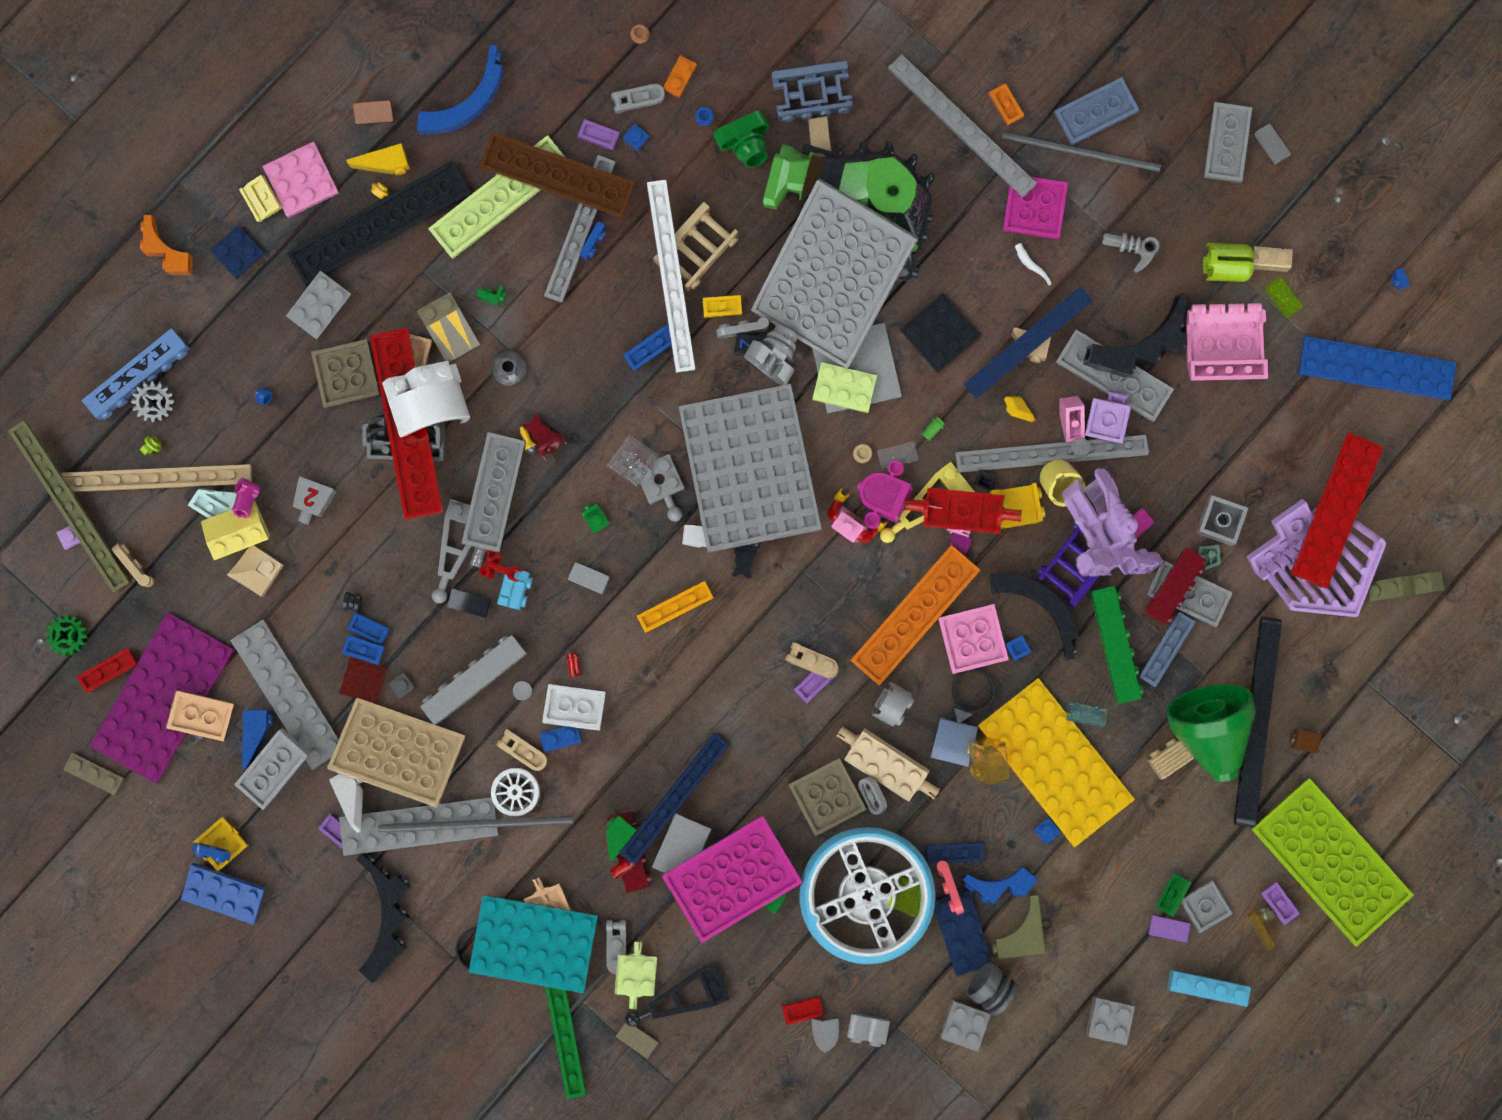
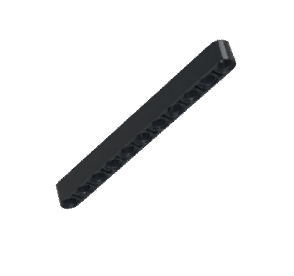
(1262, 691)

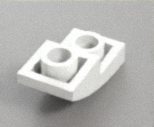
(693, 536)

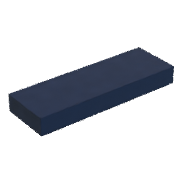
(955, 853)

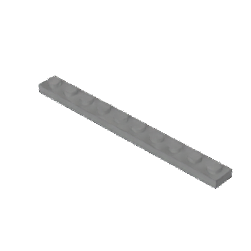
(962, 126)
(1045, 453)

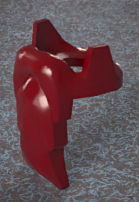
(546, 441)

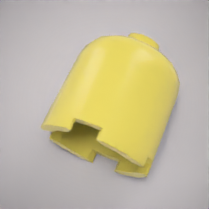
(1057, 477)

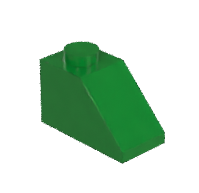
(618, 835)

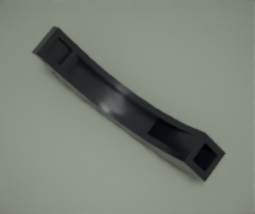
(1045, 598)

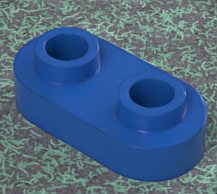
(203, 850)

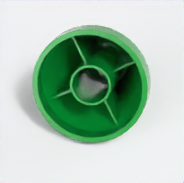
(1214, 726)

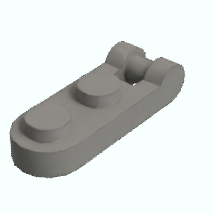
(638, 97)
(743, 327)
(615, 943)

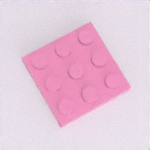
(300, 179)
(973, 639)

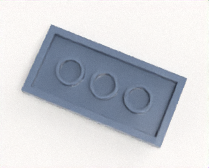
(1096, 111)

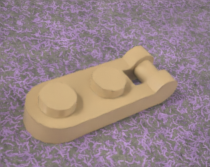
(132, 566)
(813, 661)
(523, 751)

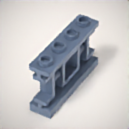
(810, 76)

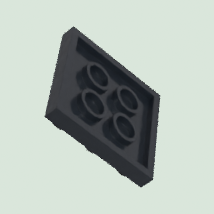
(940, 333)

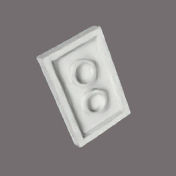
(574, 707)

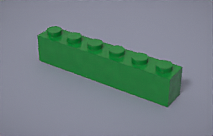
(1115, 645)

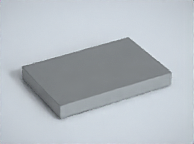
(681, 842)

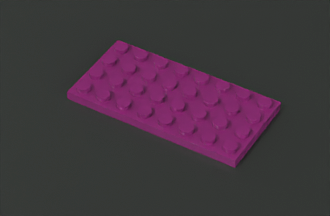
(174, 660)

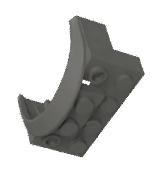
(378, 442)

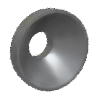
(513, 377)

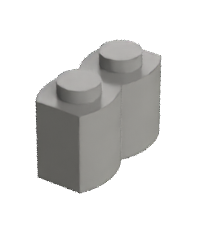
(868, 1029)

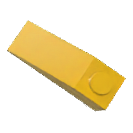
(387, 160)

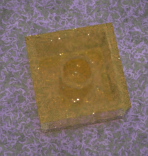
(988, 760)

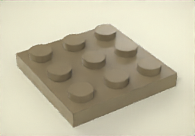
(345, 373)
(827, 797)

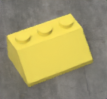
(230, 534)

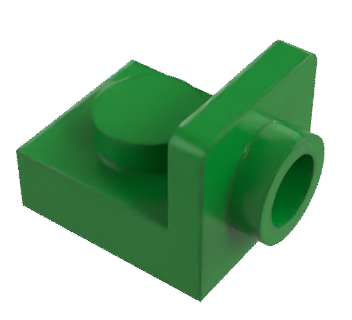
(489, 297)
(595, 517)

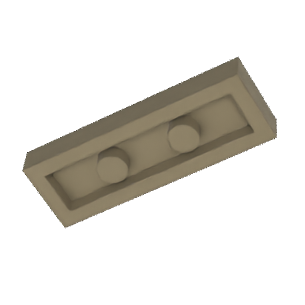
(93, 773)

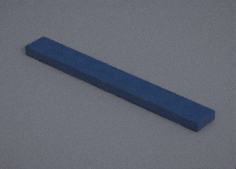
(1028, 342)
(674, 799)

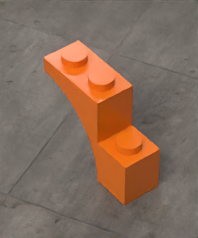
(152, 245)

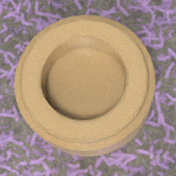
(862, 453)

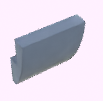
(953, 741)

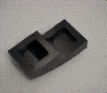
(469, 603)

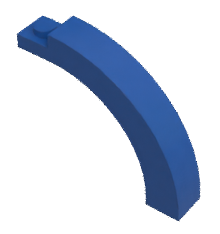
(454, 118)

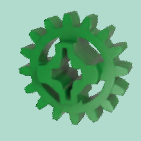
(71, 641)

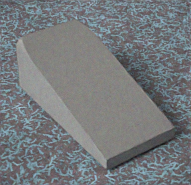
(589, 578)

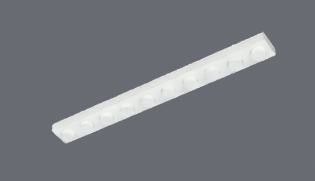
(670, 276)

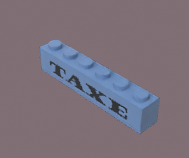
(142, 368)

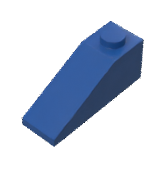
(255, 729)

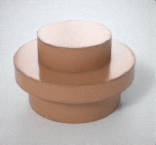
(640, 34)

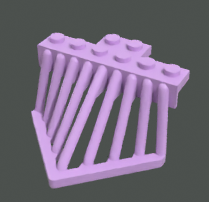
(1284, 548)

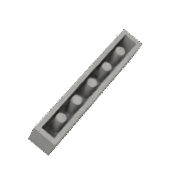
(473, 680)

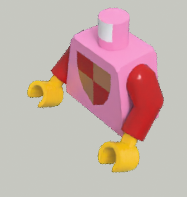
(848, 523)

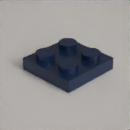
(237, 252)

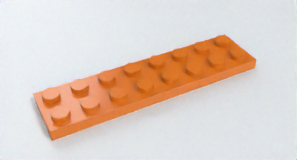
(915, 615)

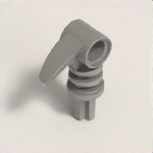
(1137, 245)

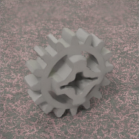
(146, 406)

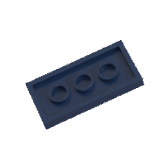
(962, 935)

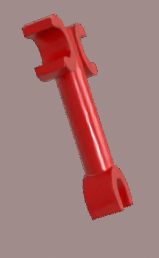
(492, 564)

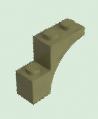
(1406, 586)

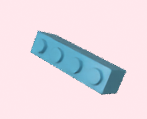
(1208, 987)

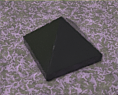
(985, 480)
(961, 714)

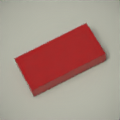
(802, 1010)

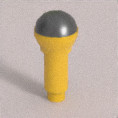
(530, 446)

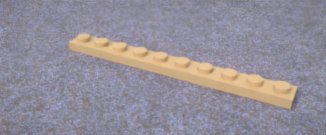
(157, 478)

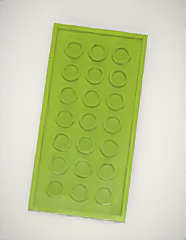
(1332, 862)

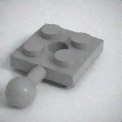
(671, 486)

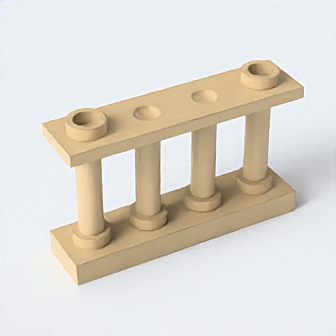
(689, 228)

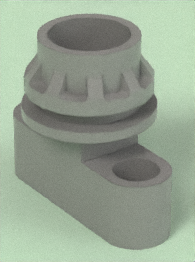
(771, 354)

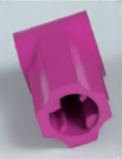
(245, 495)

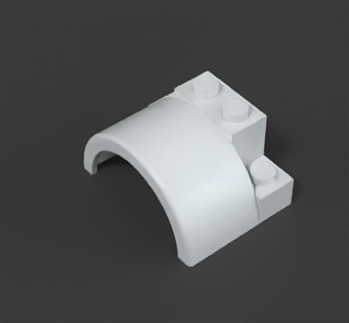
(430, 397)

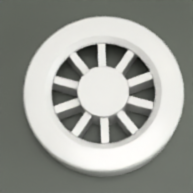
(515, 792)

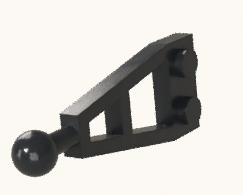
(713, 987)

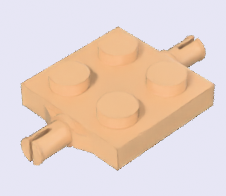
(548, 896)

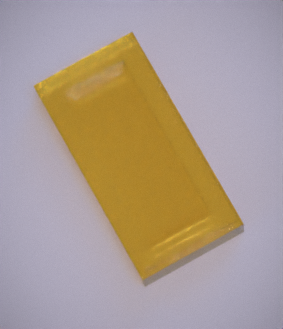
(1260, 931)

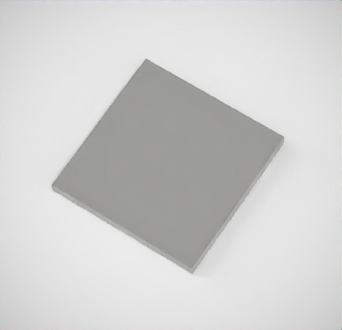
(872, 358)

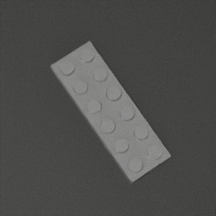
(1145, 392)
(493, 492)

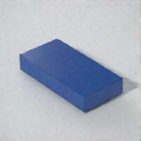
(368, 628)

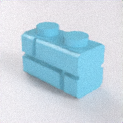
(513, 593)

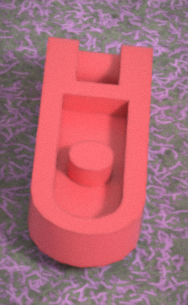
(949, 887)

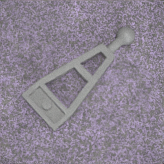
(457, 512)

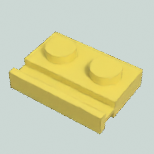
(260, 198)

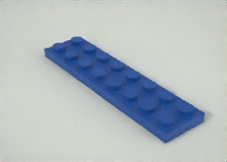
(1377, 368)

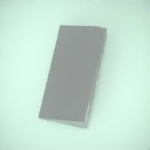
(1272, 144)

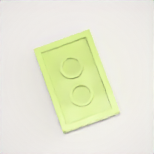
(844, 387)

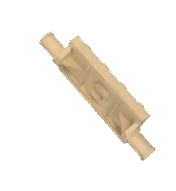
(886, 764)

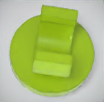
(152, 444)

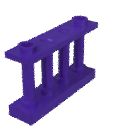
(1086, 581)

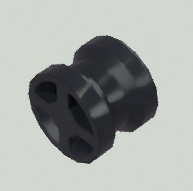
(352, 602)

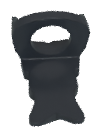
(744, 559)

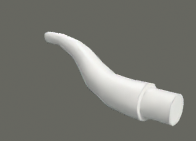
(1025, 259)

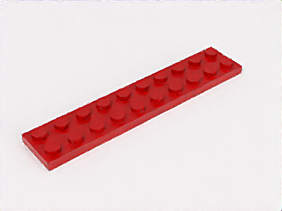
(412, 452)

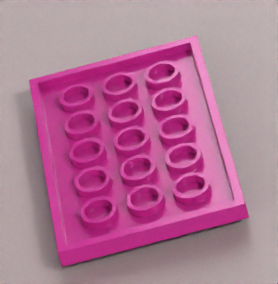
(732, 878)

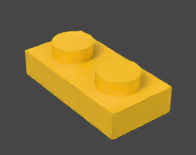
(722, 306)

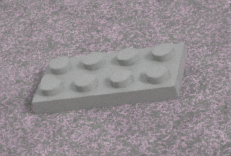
(1227, 142)
(1203, 602)
(272, 769)

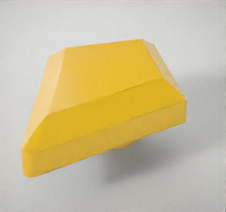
(1017, 408)

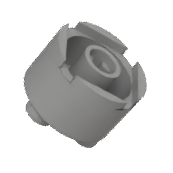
(892, 704)

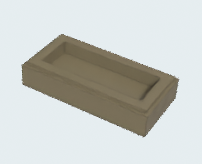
(637, 1040)

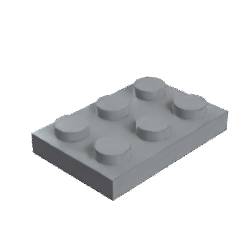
(318, 305)

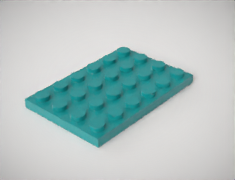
(533, 943)

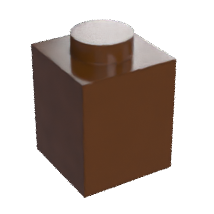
(1305, 741)

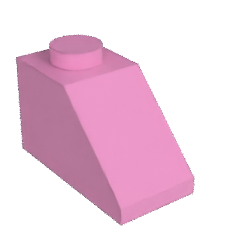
(1072, 418)

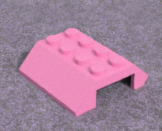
(1226, 342)

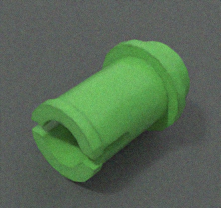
(933, 428)

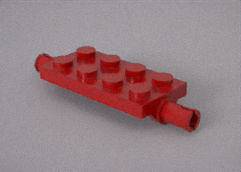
(963, 510)

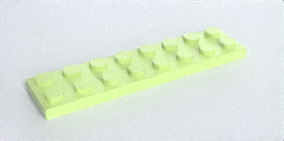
(484, 209)

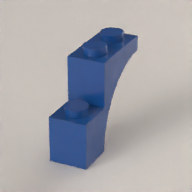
(1019, 883)

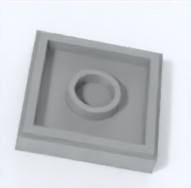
(1206, 906)

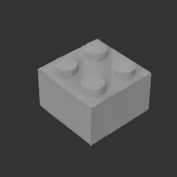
(1221, 520)
(1110, 1020)
(964, 1025)

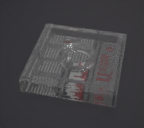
(632, 460)

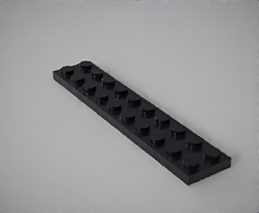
(379, 223)

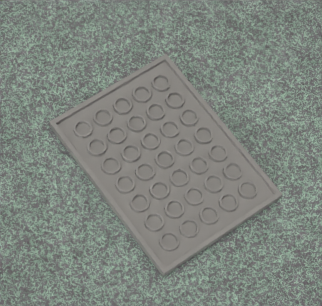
(834, 273)

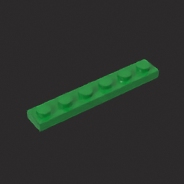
(566, 1042)

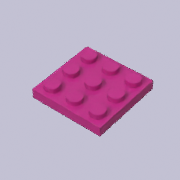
(1039, 211)

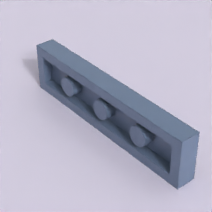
(1166, 649)

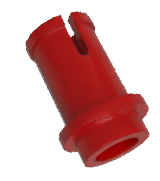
(573, 663)
(621, 868)

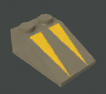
(448, 327)

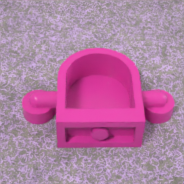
(884, 495)

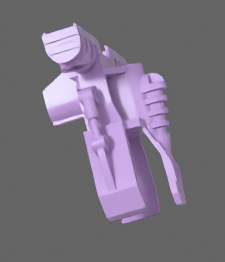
(1108, 533)

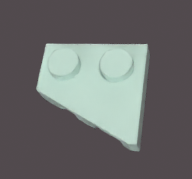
(212, 502)

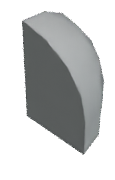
(825, 1033)

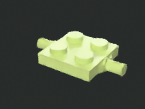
(635, 975)

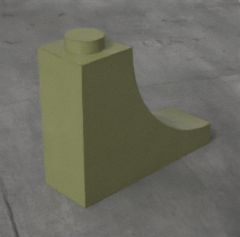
(1026, 938)

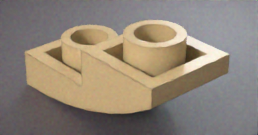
(820, 133)

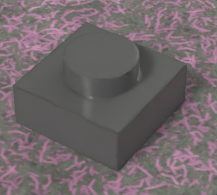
(401, 685)

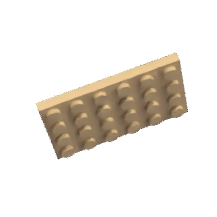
(396, 752)

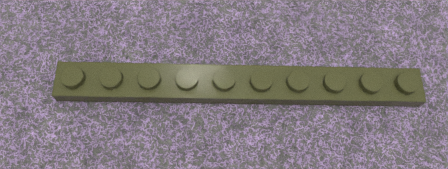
(69, 506)

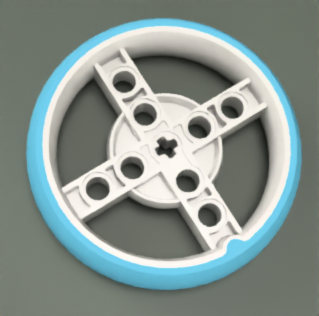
(860, 912)

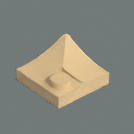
(256, 570)

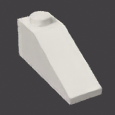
(350, 798)

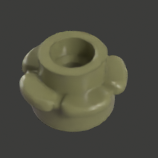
(1266, 914)

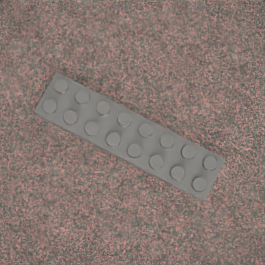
(286, 692)
(372, 841)

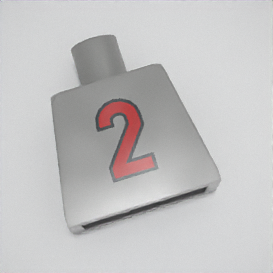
(311, 499)

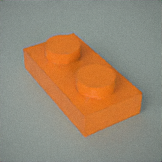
(679, 76)
(1006, 104)

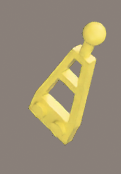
(950, 479)

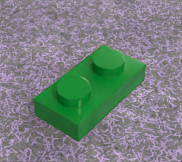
(1173, 895)

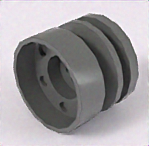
(992, 989)

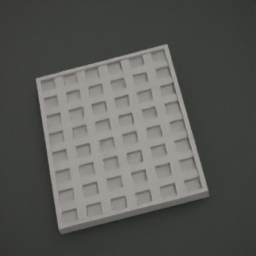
(749, 468)

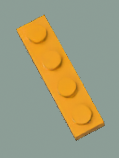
(675, 607)

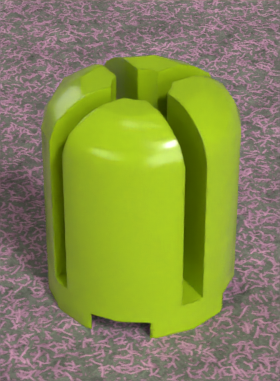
(1228, 262)

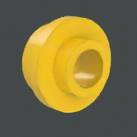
(379, 190)

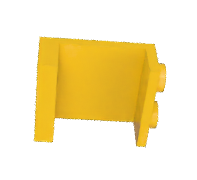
(1027, 500)

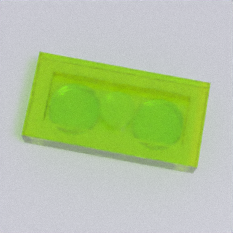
(1283, 297)

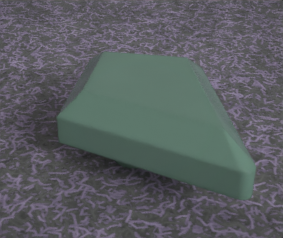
(1211, 554)

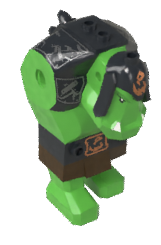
(872, 178)

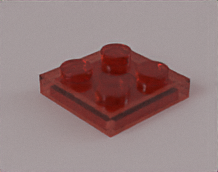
(363, 680)

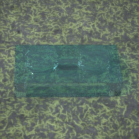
(1086, 714)

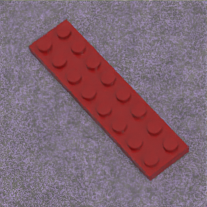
(1336, 510)

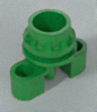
(745, 138)

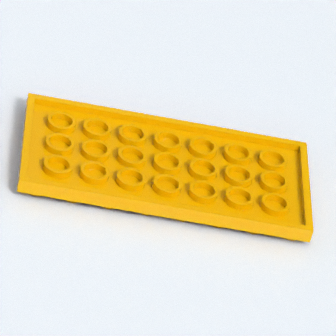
(1057, 763)

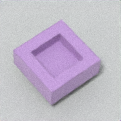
(68, 538)

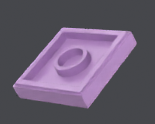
(1108, 420)

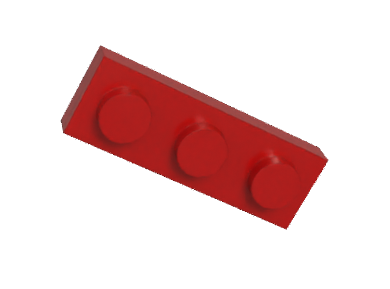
(107, 670)

